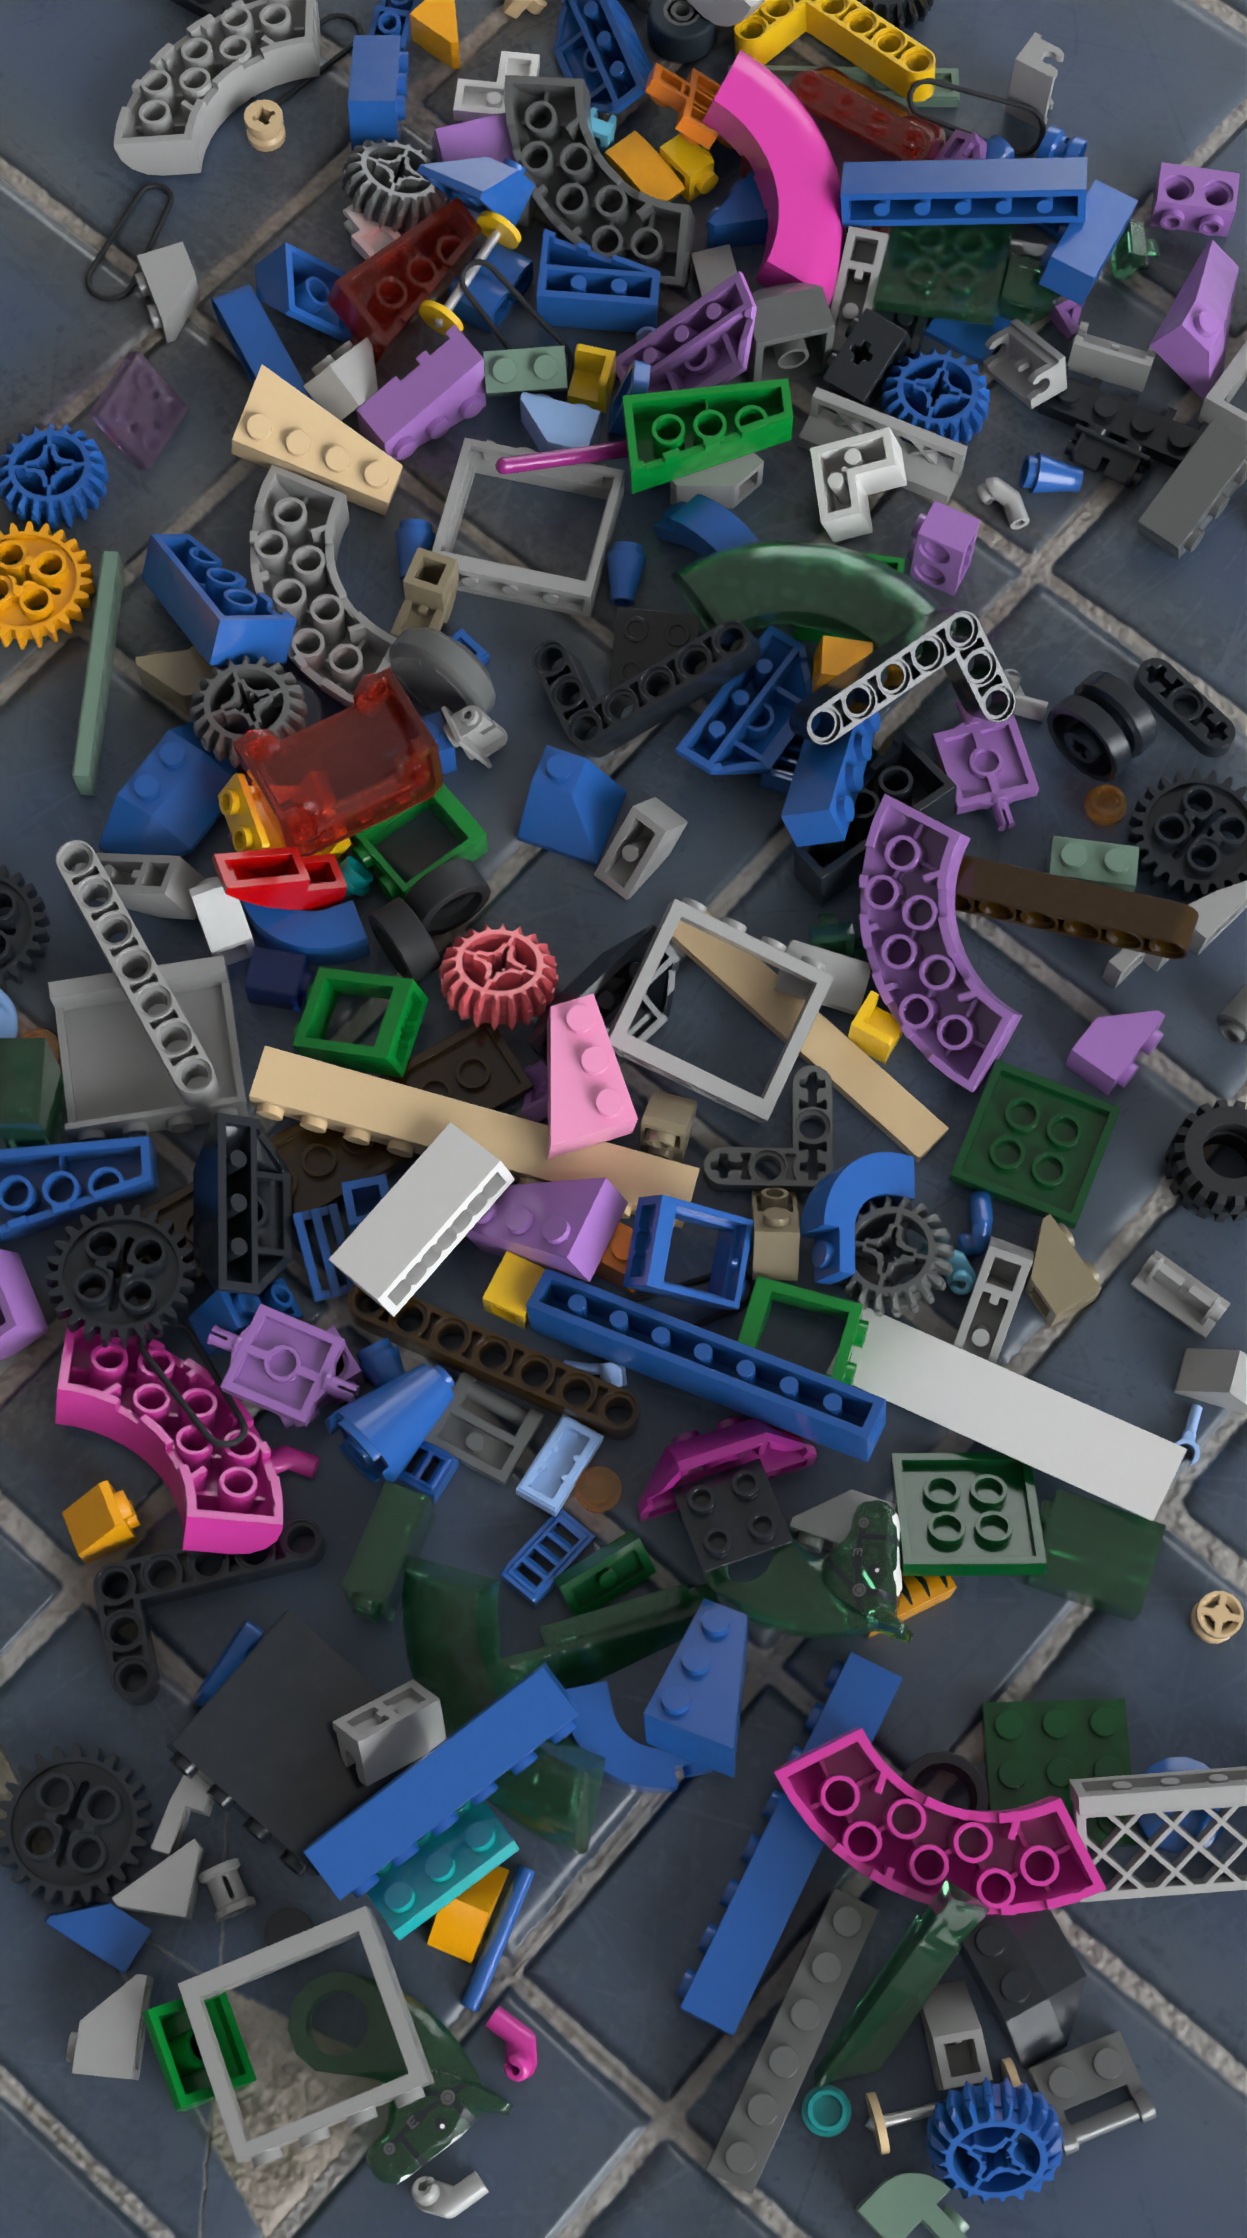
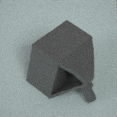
(790, 333)

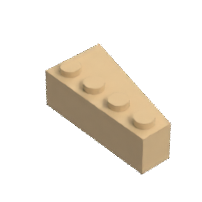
(304, 438)

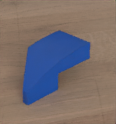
(103, 1931)

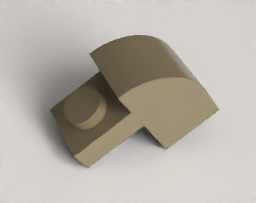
(428, 592)

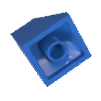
(482, 184)
(299, 288)
(570, 807)

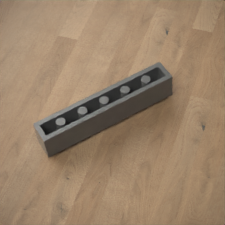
(791, 2041)

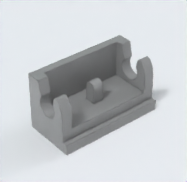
(1033, 79)
(1110, 360)
(1026, 364)
(390, 1731)

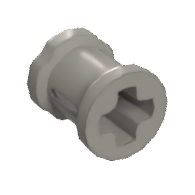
(215, 1878)

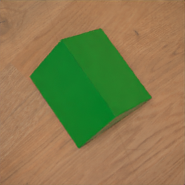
(180, 2054)

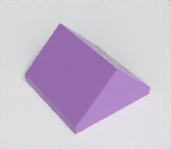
(474, 139)

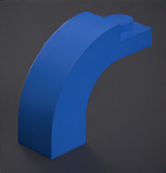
(703, 526)
(322, 936)
(835, 1203)
(626, 1760)

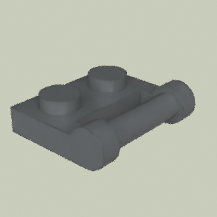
(478, 1442)
(1086, 2075)

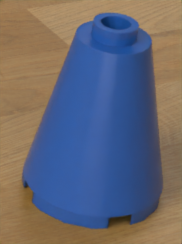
(392, 1421)

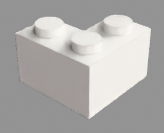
(848, 473)

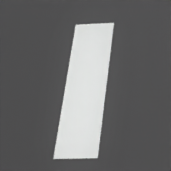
(1015, 1415)

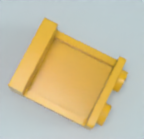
(249, 821)

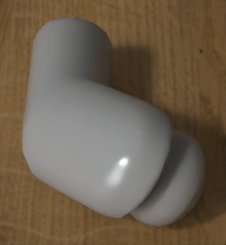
(1008, 497)
(1025, 706)
(445, 2199)

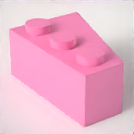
(585, 1082)

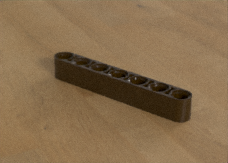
(1075, 908)
(509, 1375)

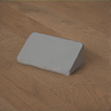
(848, 983)

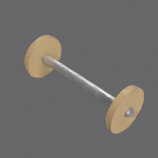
(878, 2122)

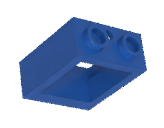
(651, 1248)

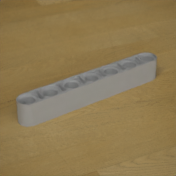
(143, 991)

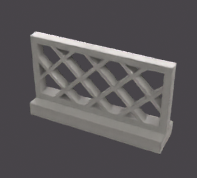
(1160, 1794)

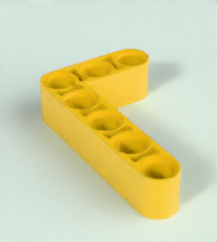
(848, 30)

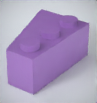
(428, 400)
(553, 1224)

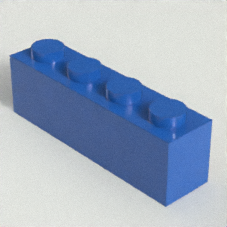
(828, 784)

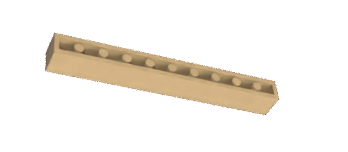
(412, 1118)

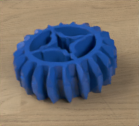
(961, 393)
(73, 489)
(994, 2140)

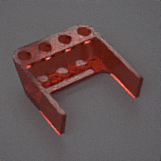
(866, 116)

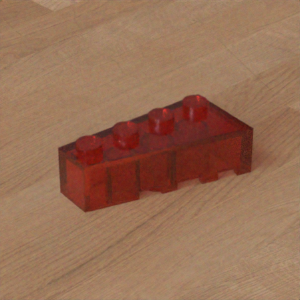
(389, 287)

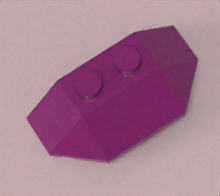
(729, 1446)

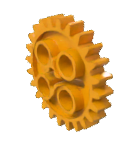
(29, 586)

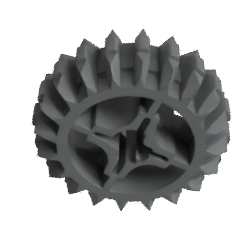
(386, 187)
(276, 695)
(911, 1262)

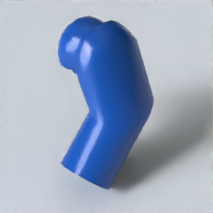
(981, 1225)

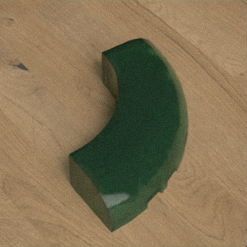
(806, 587)
(456, 1656)

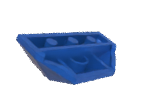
(602, 48)
(749, 717)
(168, 799)

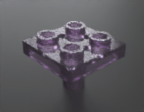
(128, 412)

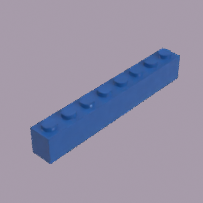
(707, 1365)
(777, 1861)

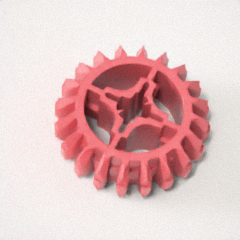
(498, 977)

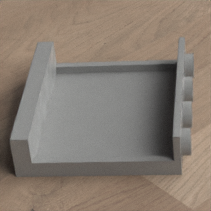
(111, 1068)

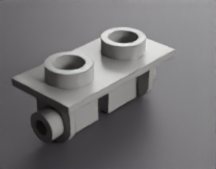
(474, 733)
(1180, 1294)

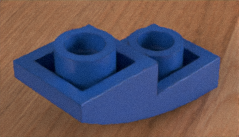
(394, 19)

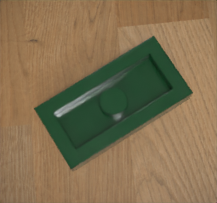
(604, 1574)

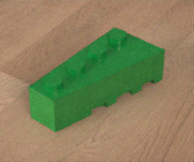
(702, 427)

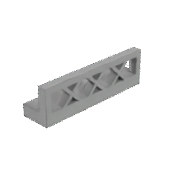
(924, 467)

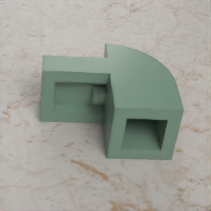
(906, 2200)

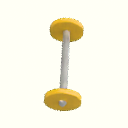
(497, 230)

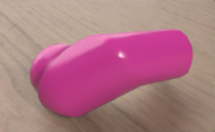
(294, 1460)
(519, 2044)

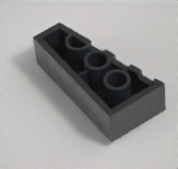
(900, 773)

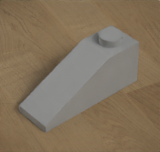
(857, 278)
(151, 883)
(994, 1299)

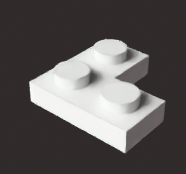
(484, 98)

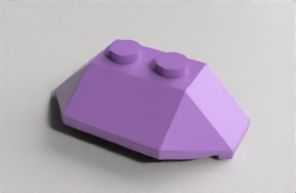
(700, 344)

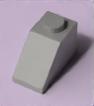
(640, 846)
(113, 2033)

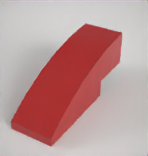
(281, 878)

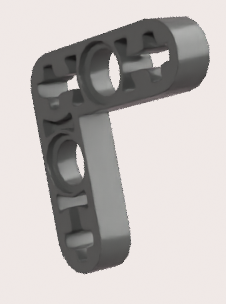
(788, 1159)

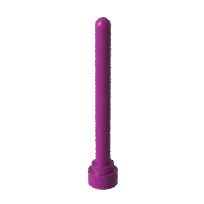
(561, 457)

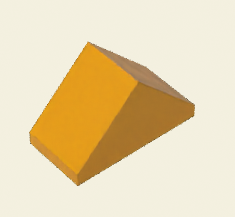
(435, 30)
(464, 1920)

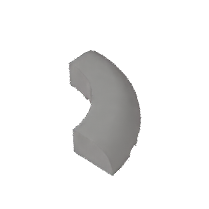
(210, 76)
(295, 564)

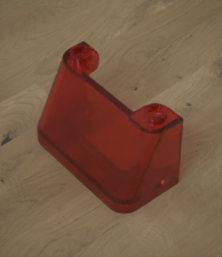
(344, 768)

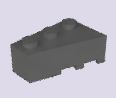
(1196, 491)

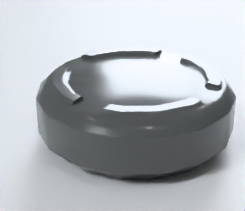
(440, 671)

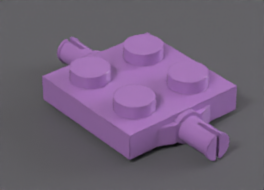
(986, 765)
(283, 1365)

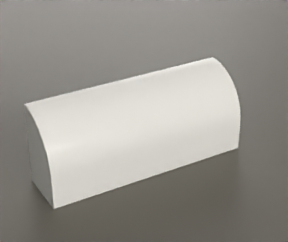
(422, 1218)

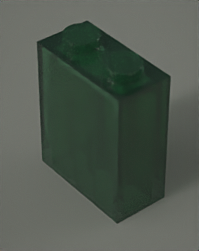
(29, 1093)
(390, 1538)
(1097, 1554)

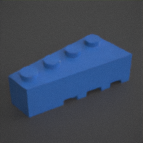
(214, 603)
(71, 1179)

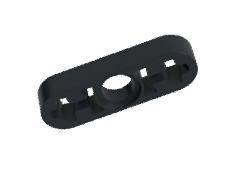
(1183, 689)

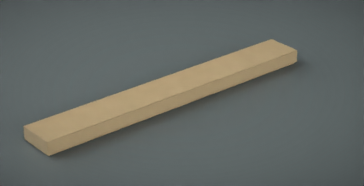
(850, 1069)

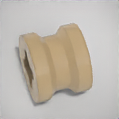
(263, 136)
(1223, 1610)

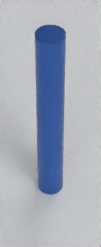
(497, 1938)

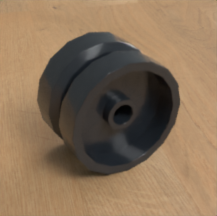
(1102, 726)

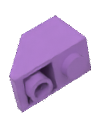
(1112, 1045)

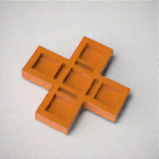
(691, 101)

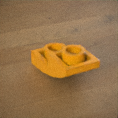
(644, 168)

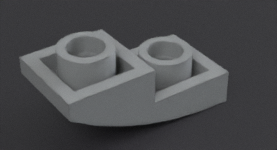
(713, 267)

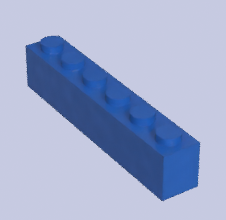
(964, 192)
(443, 1781)

